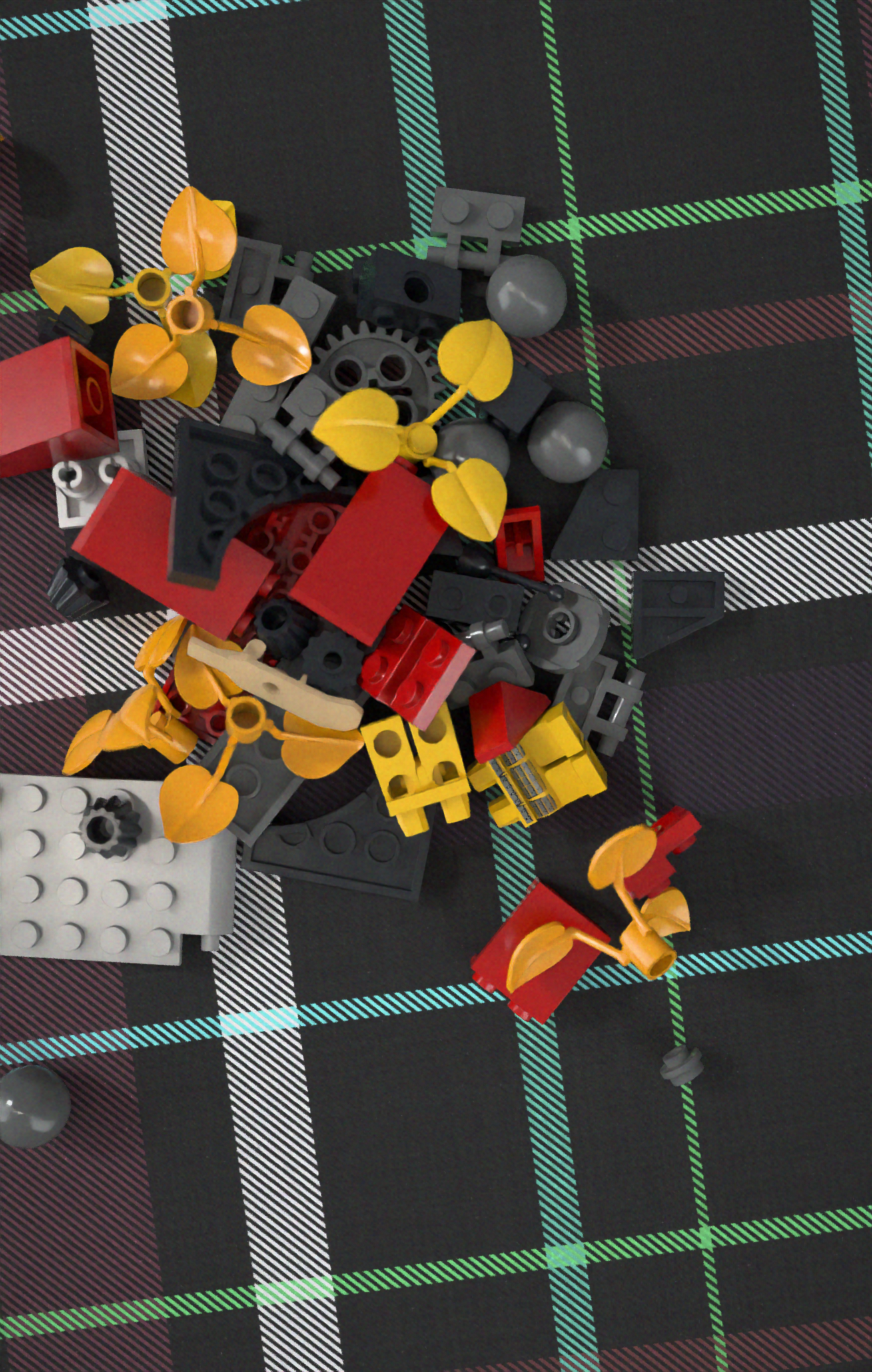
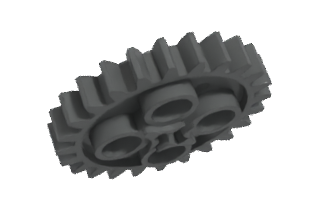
(366, 353)

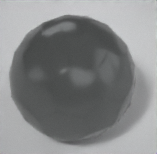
(526, 296)
(471, 439)
(567, 442)
(32, 1106)

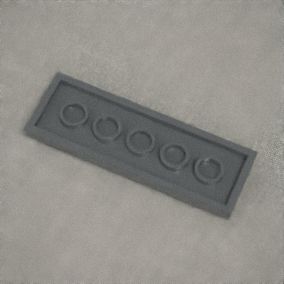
(257, 766)

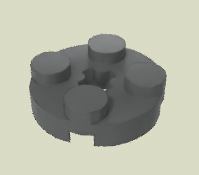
(584, 639)

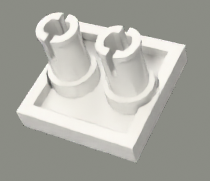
(84, 482)

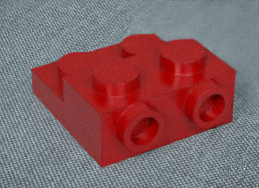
(414, 666)
(673, 833)

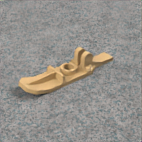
(276, 686)

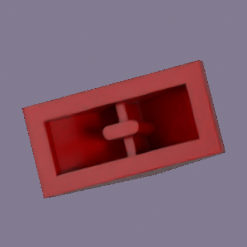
(520, 543)
(503, 717)

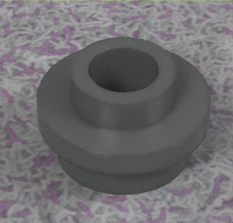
(682, 1065)

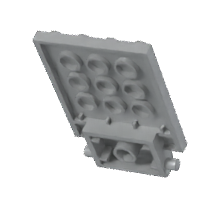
(93, 908)

